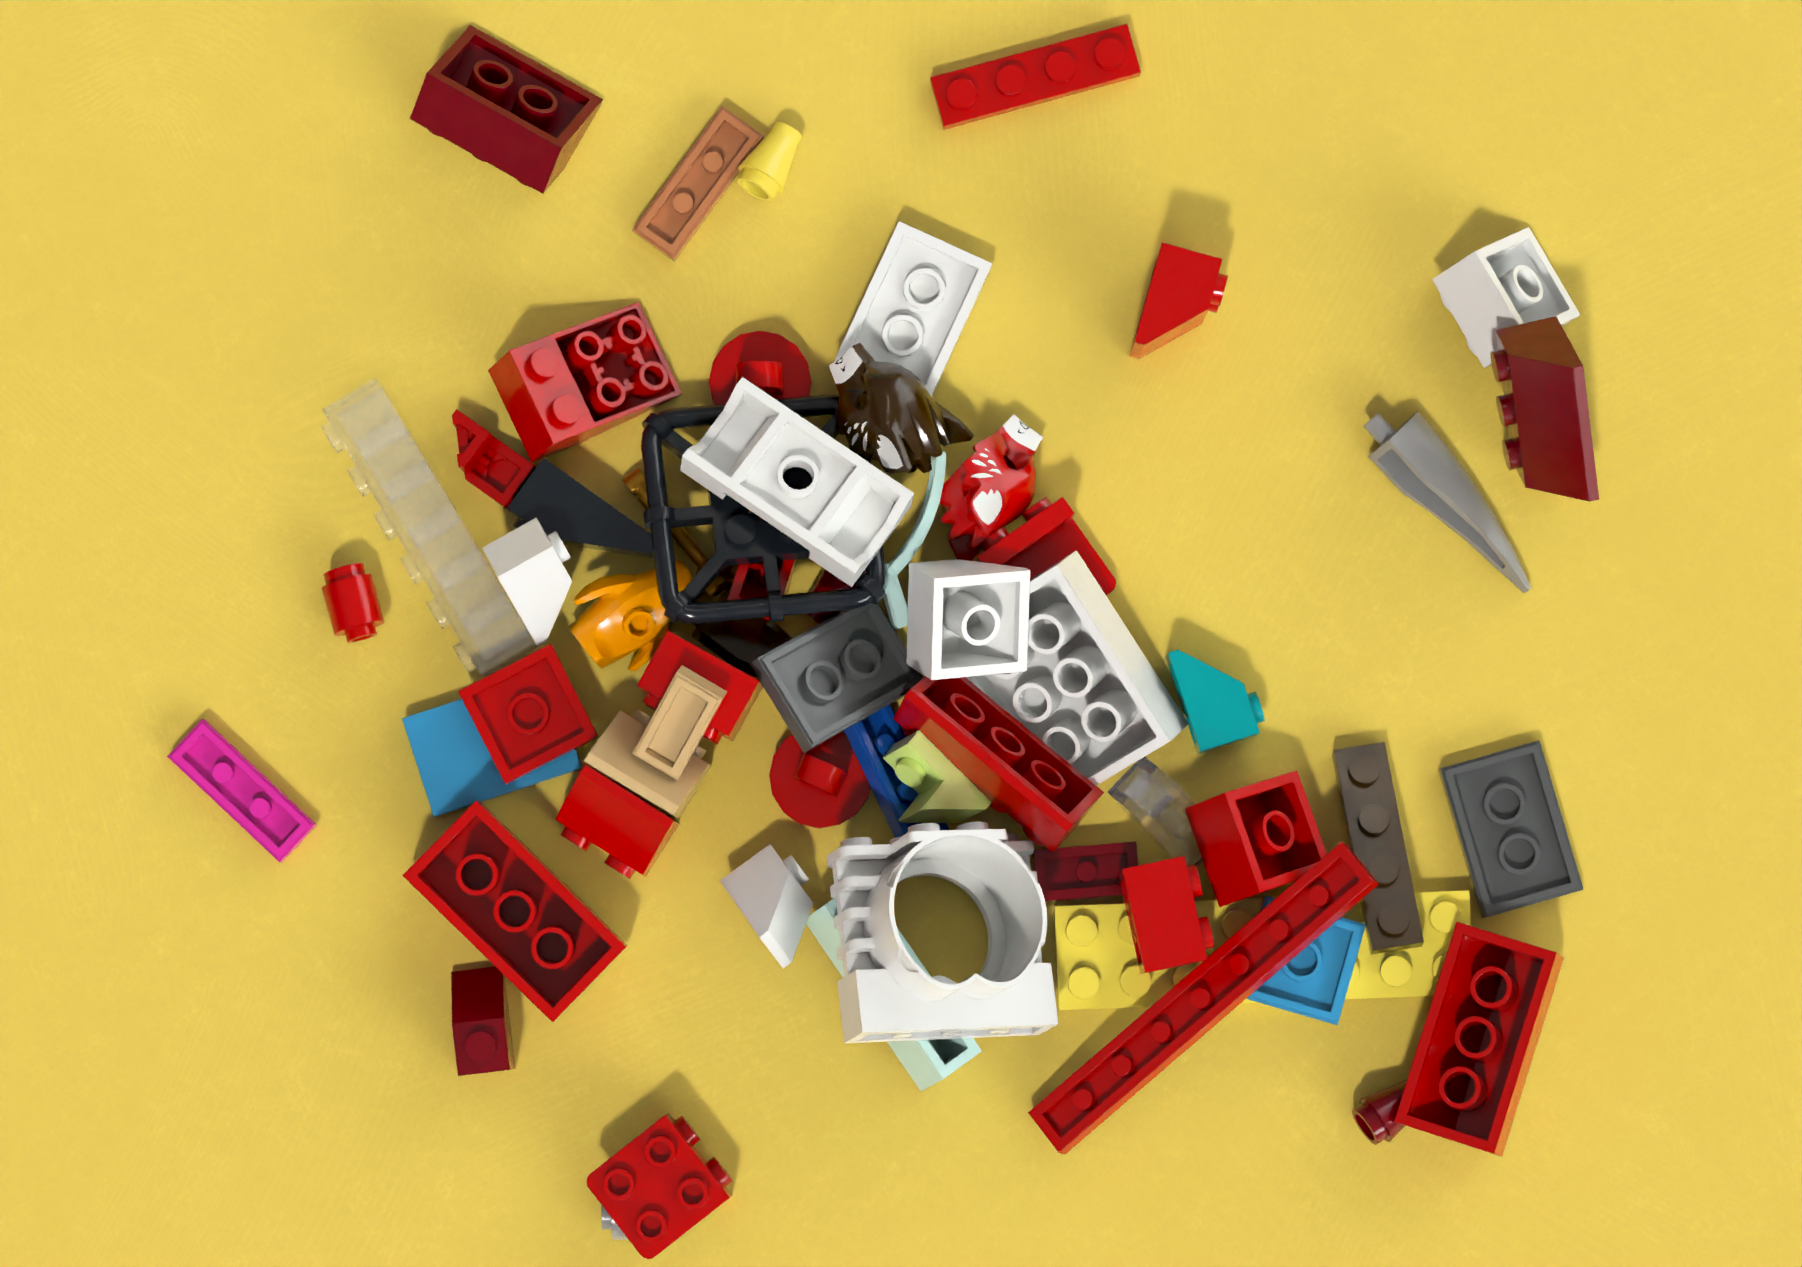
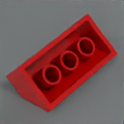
(1000, 758)
(1479, 1039)

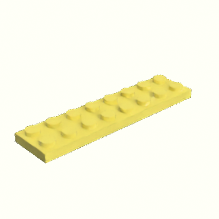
(1101, 967)

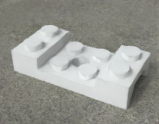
(837, 517)

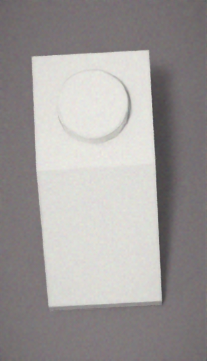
(532, 575)
(772, 900)

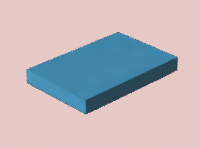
(458, 764)

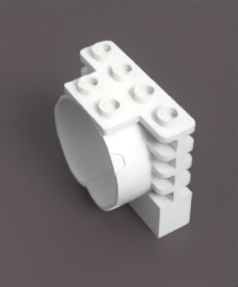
(883, 987)

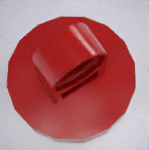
(763, 360)
(818, 785)

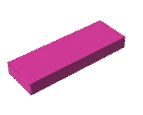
(242, 790)

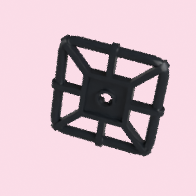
(737, 534)

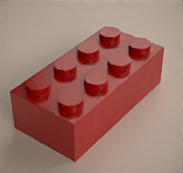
(515, 910)

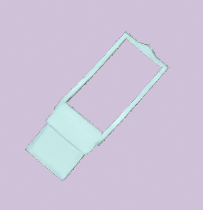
(894, 597)

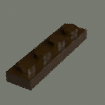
(1379, 844)

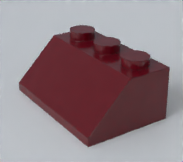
(505, 109)
(1545, 409)

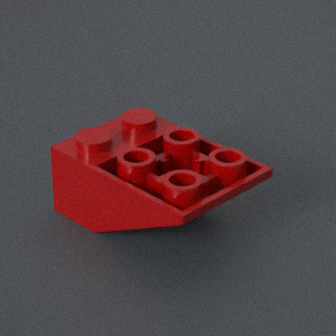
(583, 381)

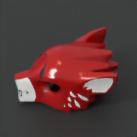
(990, 487)

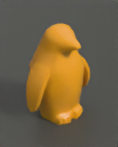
(624, 617)

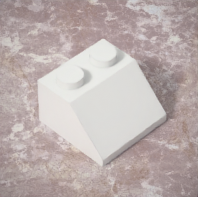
(1502, 289)
(967, 618)

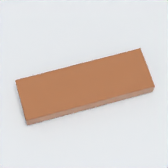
(697, 184)

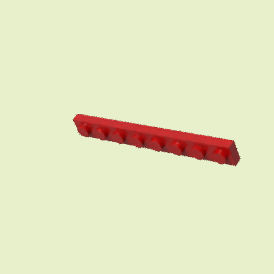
(1203, 998)

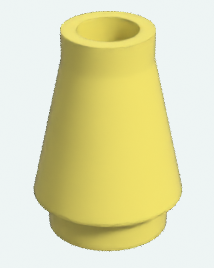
(768, 165)

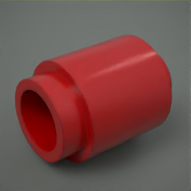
(352, 602)

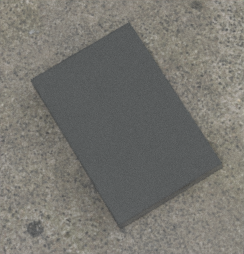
(836, 674)
(1510, 829)

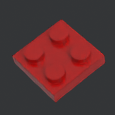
(528, 714)

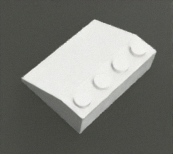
(1085, 678)

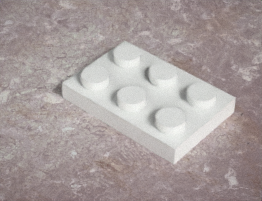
(917, 304)

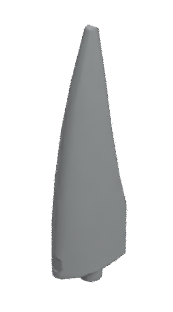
(1434, 478)

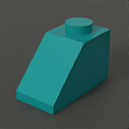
(1213, 703)

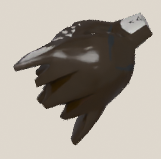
(900, 419)

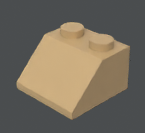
(614, 758)

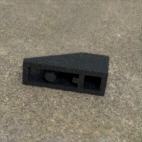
(577, 514)

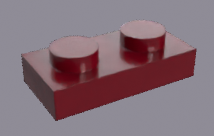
(1083, 870)

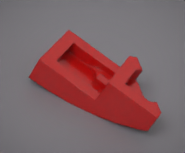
(489, 462)

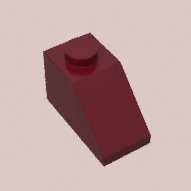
(481, 1021)

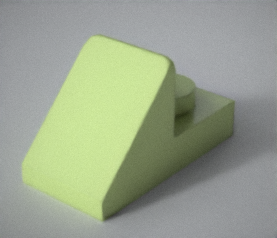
(942, 788)

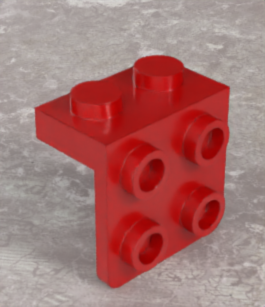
(1043, 541)
(660, 1185)

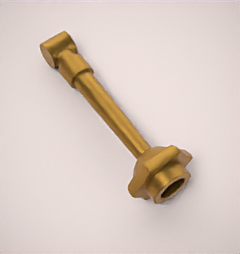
(636, 484)

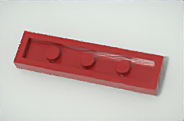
(1035, 76)

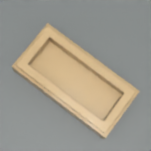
(679, 722)

